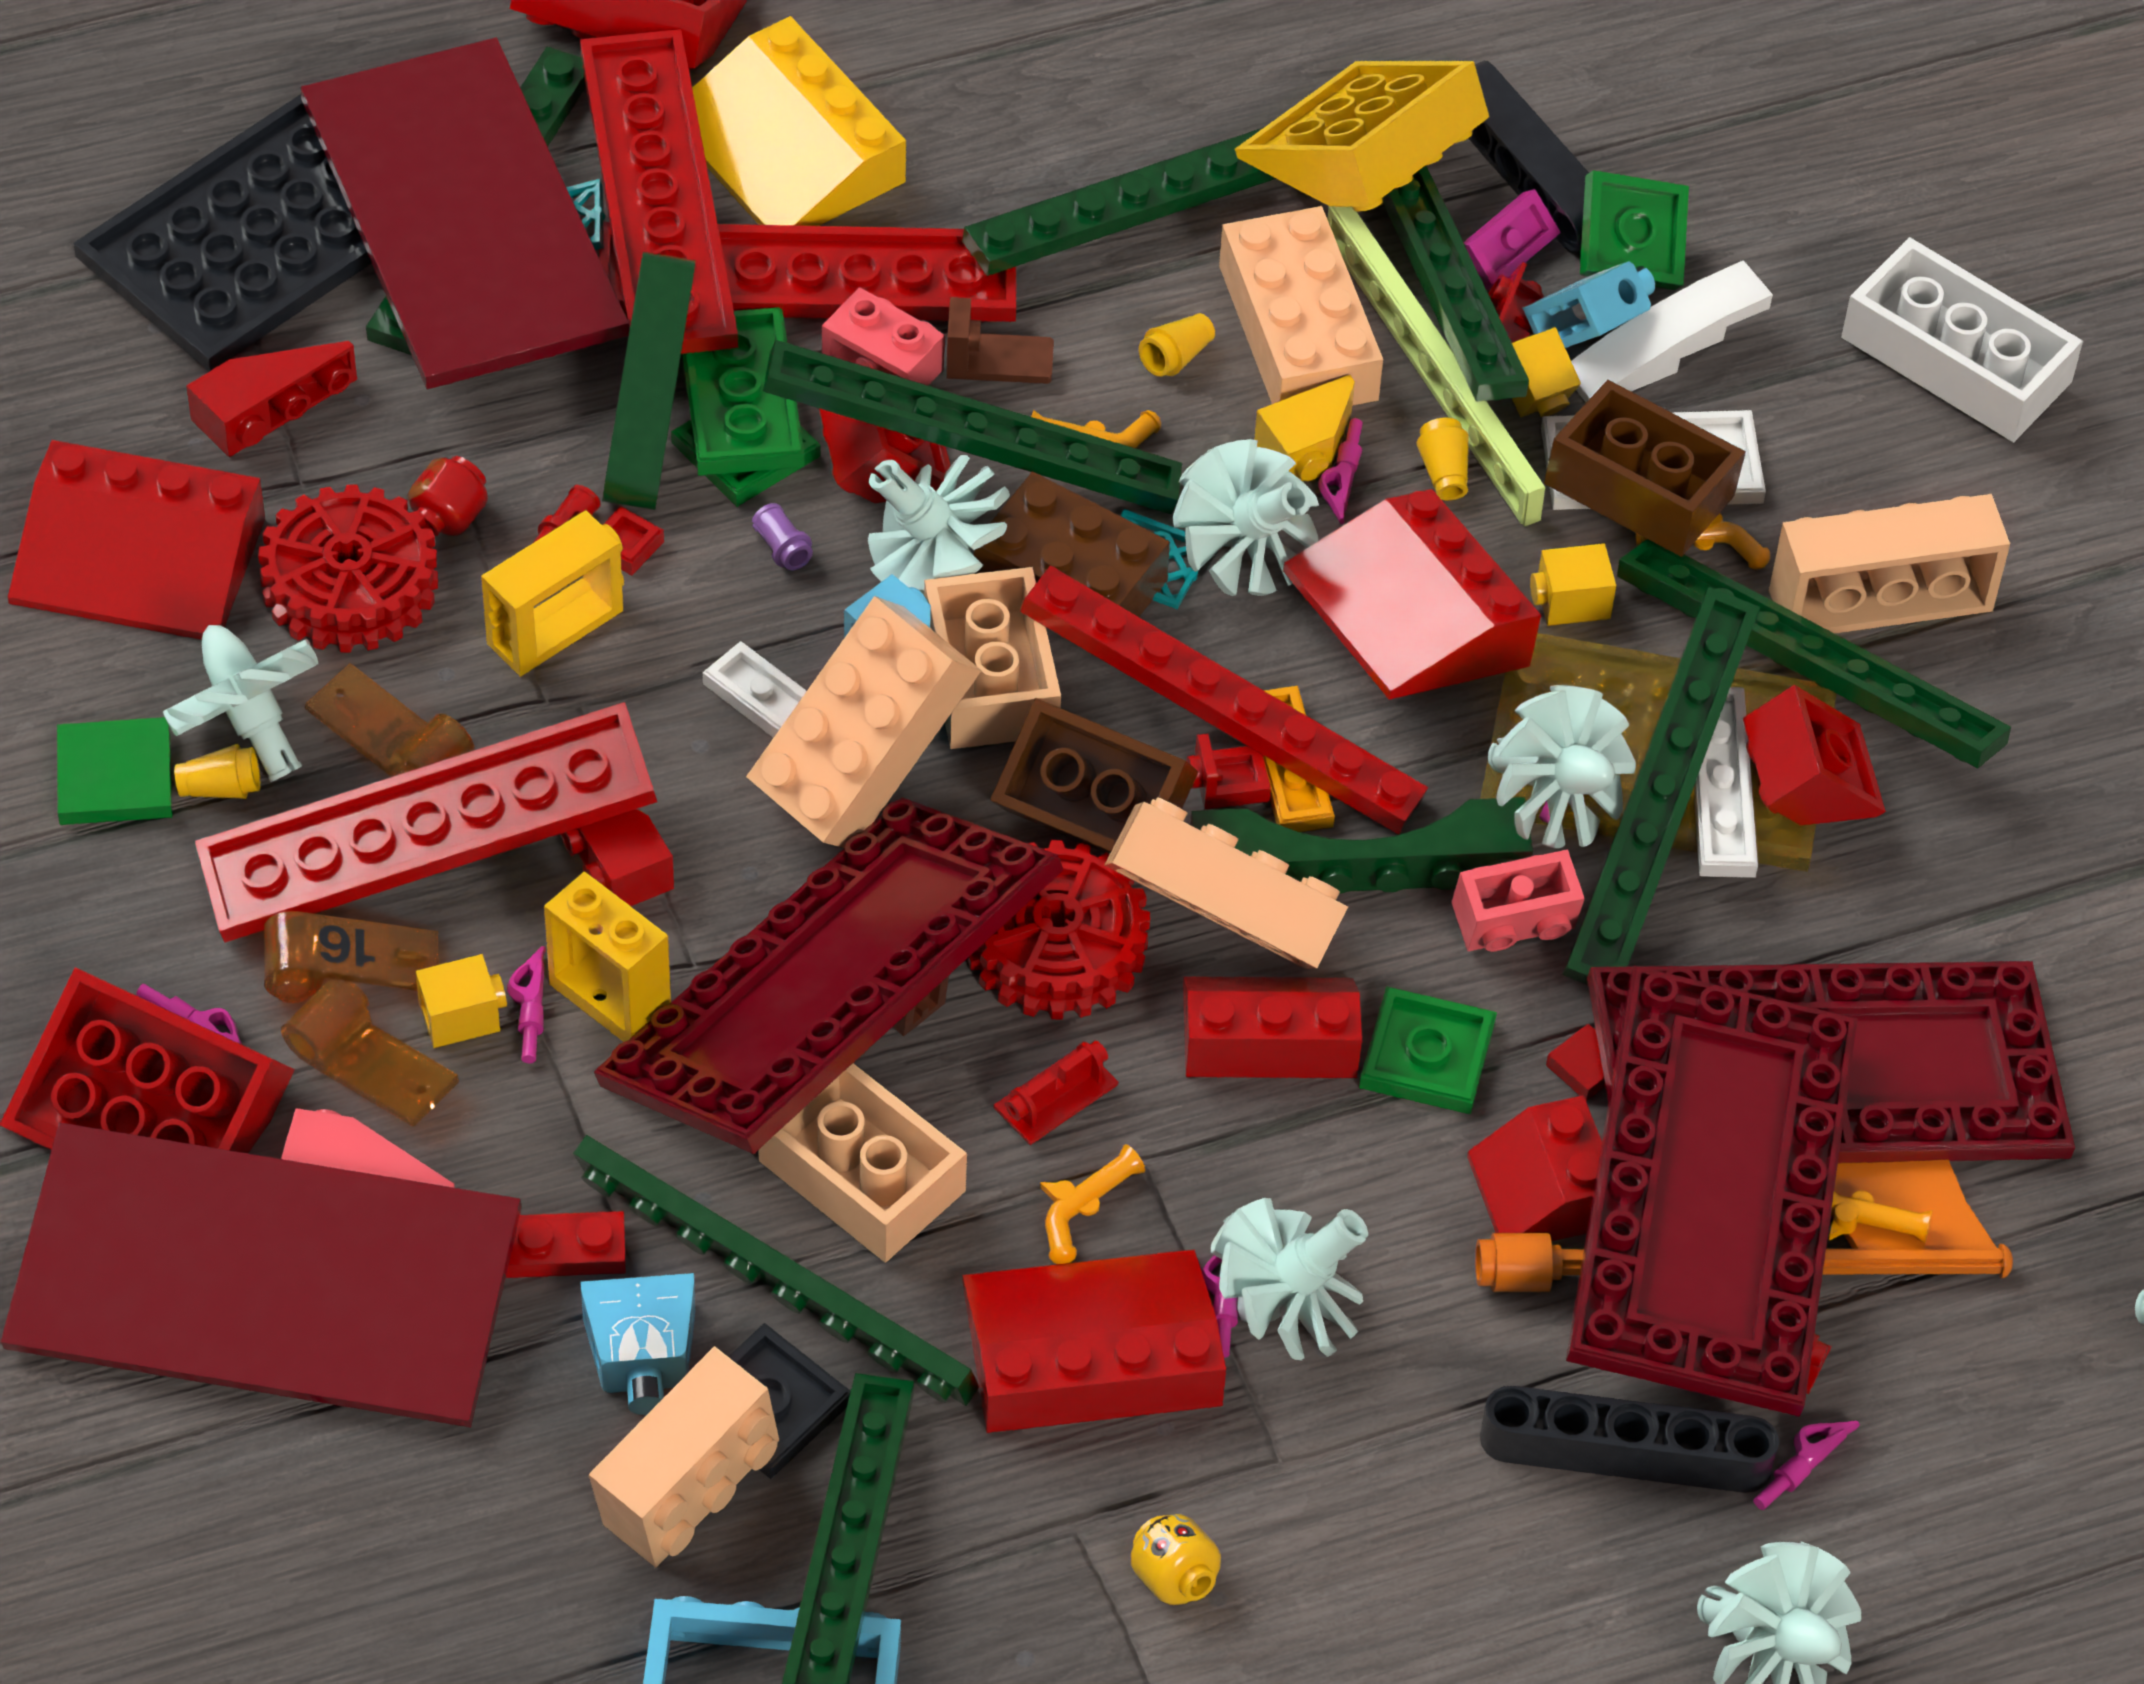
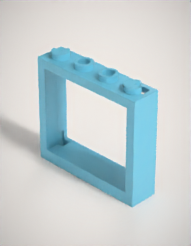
(757, 1627)

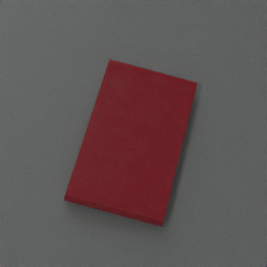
(463, 213)
(827, 973)
(1942, 1054)
(1714, 1192)
(263, 1274)

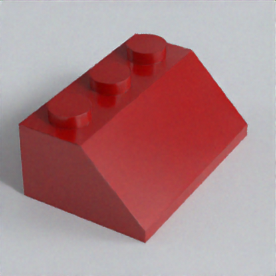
(1271, 1027)

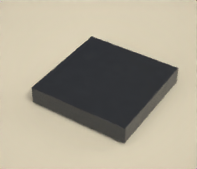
(800, 1392)

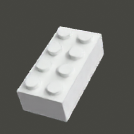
(1961, 339)

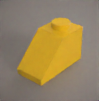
(1308, 426)

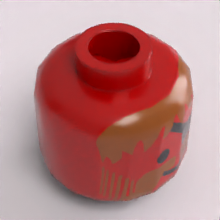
(449, 495)

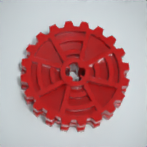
(348, 568)
(1069, 941)

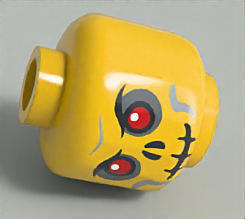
(1174, 1557)

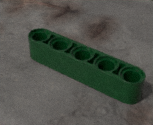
(648, 381)

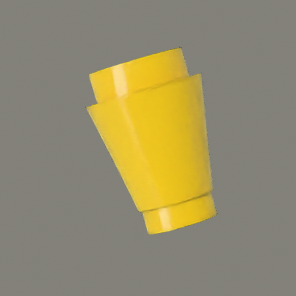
(1175, 344)
(1445, 455)
(220, 774)

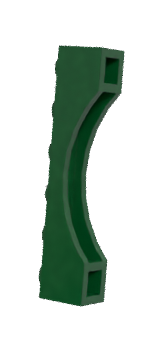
(1428, 857)

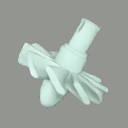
(1240, 501)
(930, 530)
(245, 694)
(1564, 750)
(1285, 1271)
(1786, 1615)

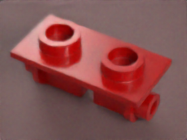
(1510, 297)
(1058, 1092)

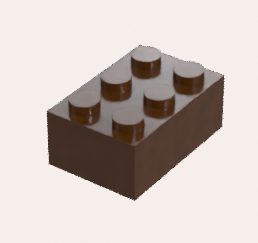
(1644, 467)
(1079, 539)
(1085, 776)

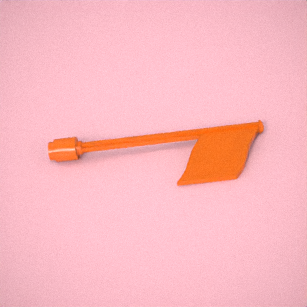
(1953, 1243)

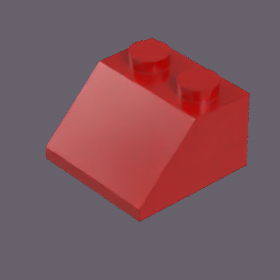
(861, 446)
(1811, 761)
(1540, 1170)

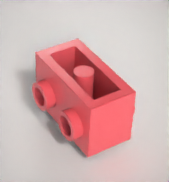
(884, 338)
(1518, 901)

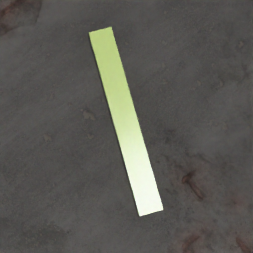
(1437, 365)

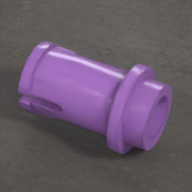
(789, 545)

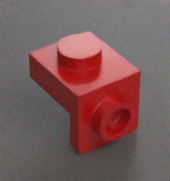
(1229, 775)

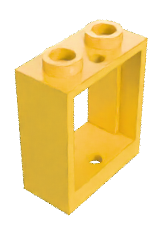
(511, 590)
(622, 962)

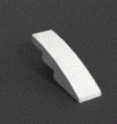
(1673, 328)

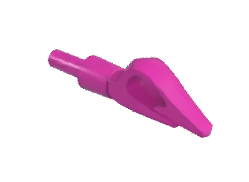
(1343, 473)
(530, 998)
(207, 1018)
(1224, 1309)
(1807, 1457)

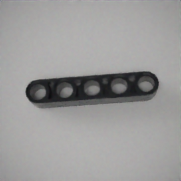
(1530, 155)
(1655, 1426)

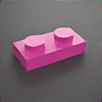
(1511, 237)

